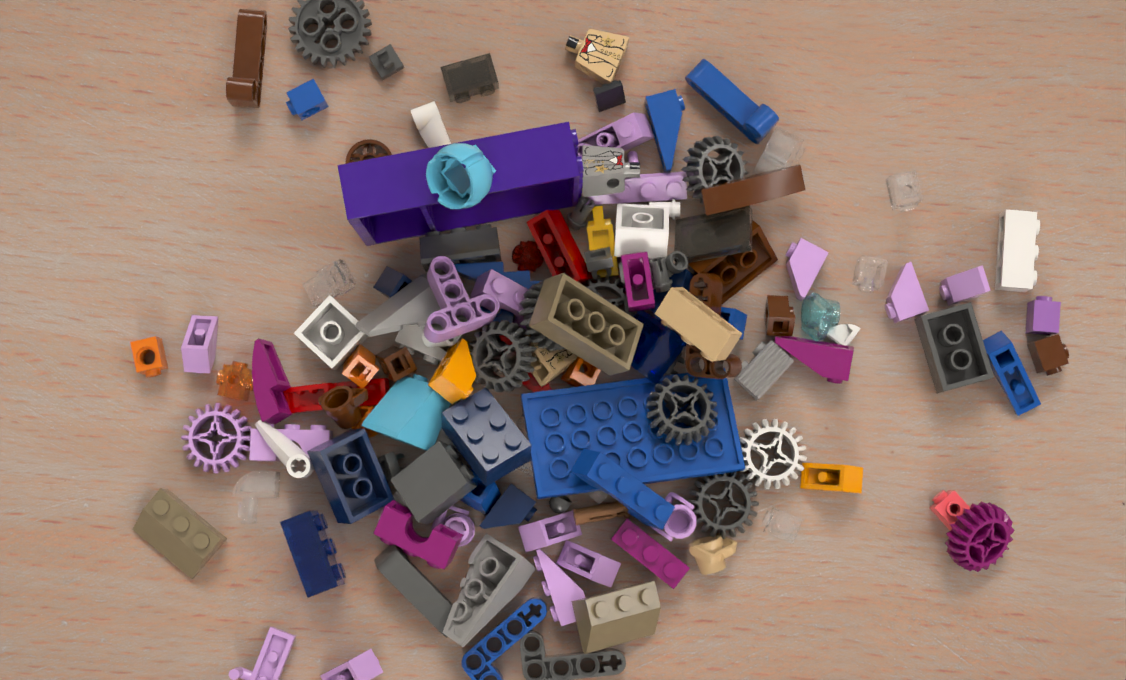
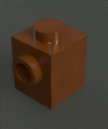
(1049, 354)

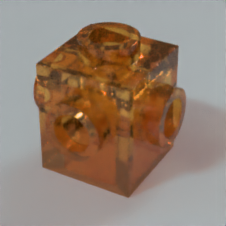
(227, 377)

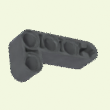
(414, 586)
(573, 660)

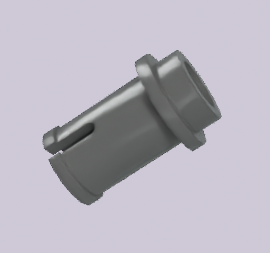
(577, 218)
(660, 275)

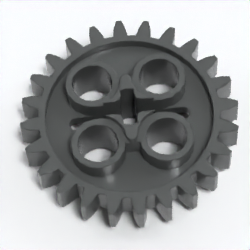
(348, 39)

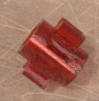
(527, 256)

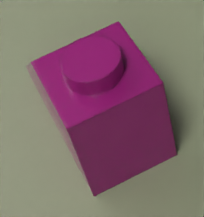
(638, 281)

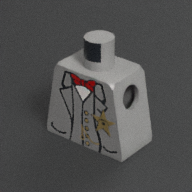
(606, 170)

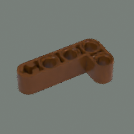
(246, 83)
(711, 369)

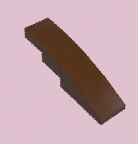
(753, 189)

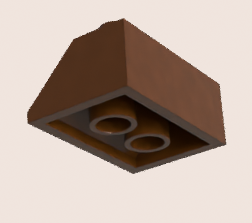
(738, 268)

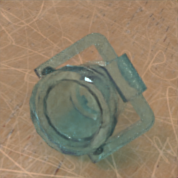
(819, 313)

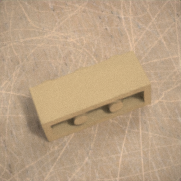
(698, 324)

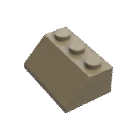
(178, 532)
(617, 616)

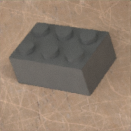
(954, 347)

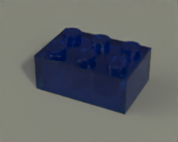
(313, 552)

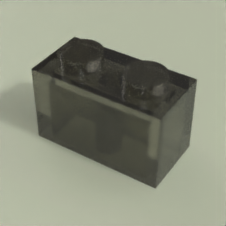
(470, 78)

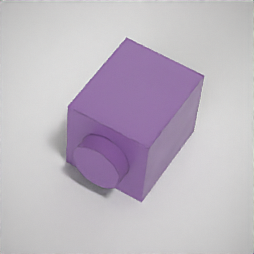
(1043, 316)

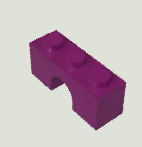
(397, 529)
(650, 553)

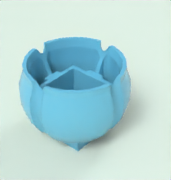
(458, 185)

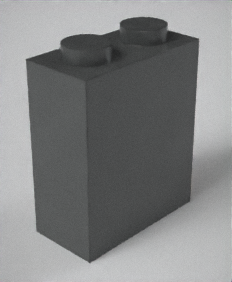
(434, 482)

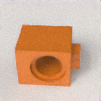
(141, 348)

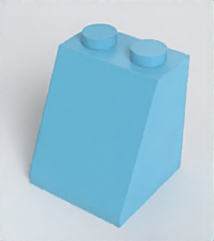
(409, 413)

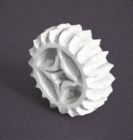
(776, 442)

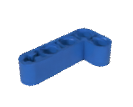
(731, 102)
(508, 639)

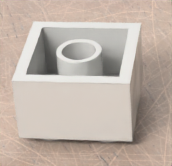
(641, 230)
(331, 333)

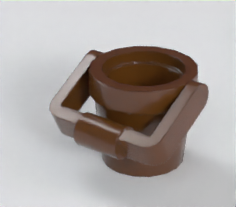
(343, 405)

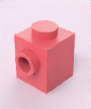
(947, 506)

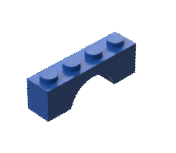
(612, 479)

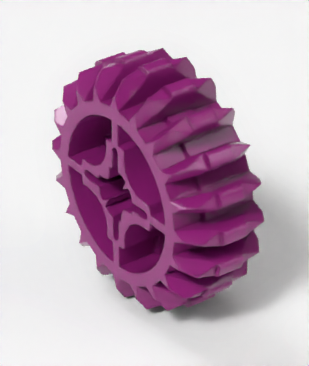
(979, 536)

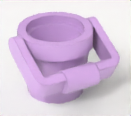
(682, 520)
(459, 522)

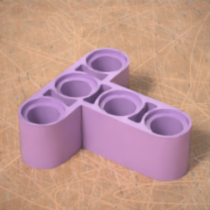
(458, 306)

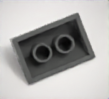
(461, 246)

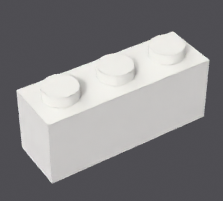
(1017, 251)

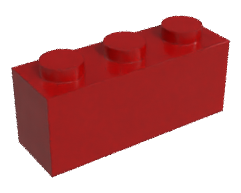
(558, 246)

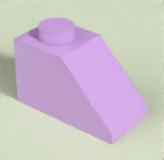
(803, 265)
(964, 286)
(905, 296)
(200, 344)
(549, 531)
(588, 563)
(361, 667)

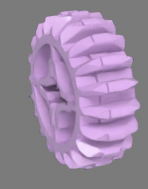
(216, 426)

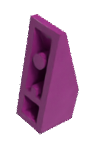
(824, 358)

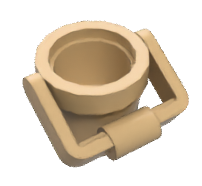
(710, 552)

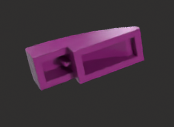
(269, 383)

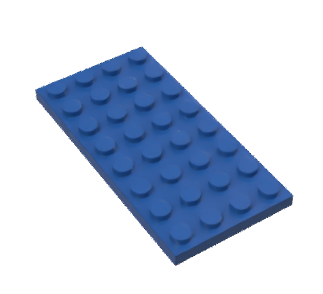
(615, 422)

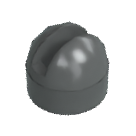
(680, 265)
(560, 504)

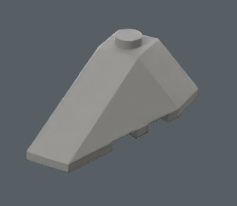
(408, 306)
(491, 582)

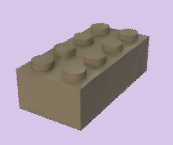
(586, 324)

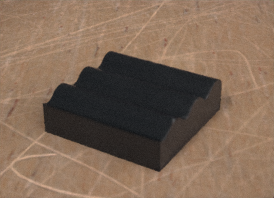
(609, 95)

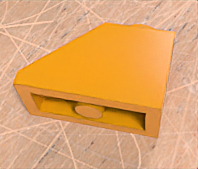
(454, 373)
(832, 477)

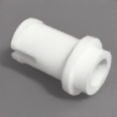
(674, 207)

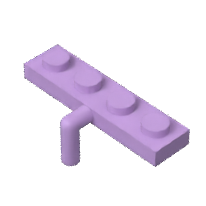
(647, 187)
(271, 657)

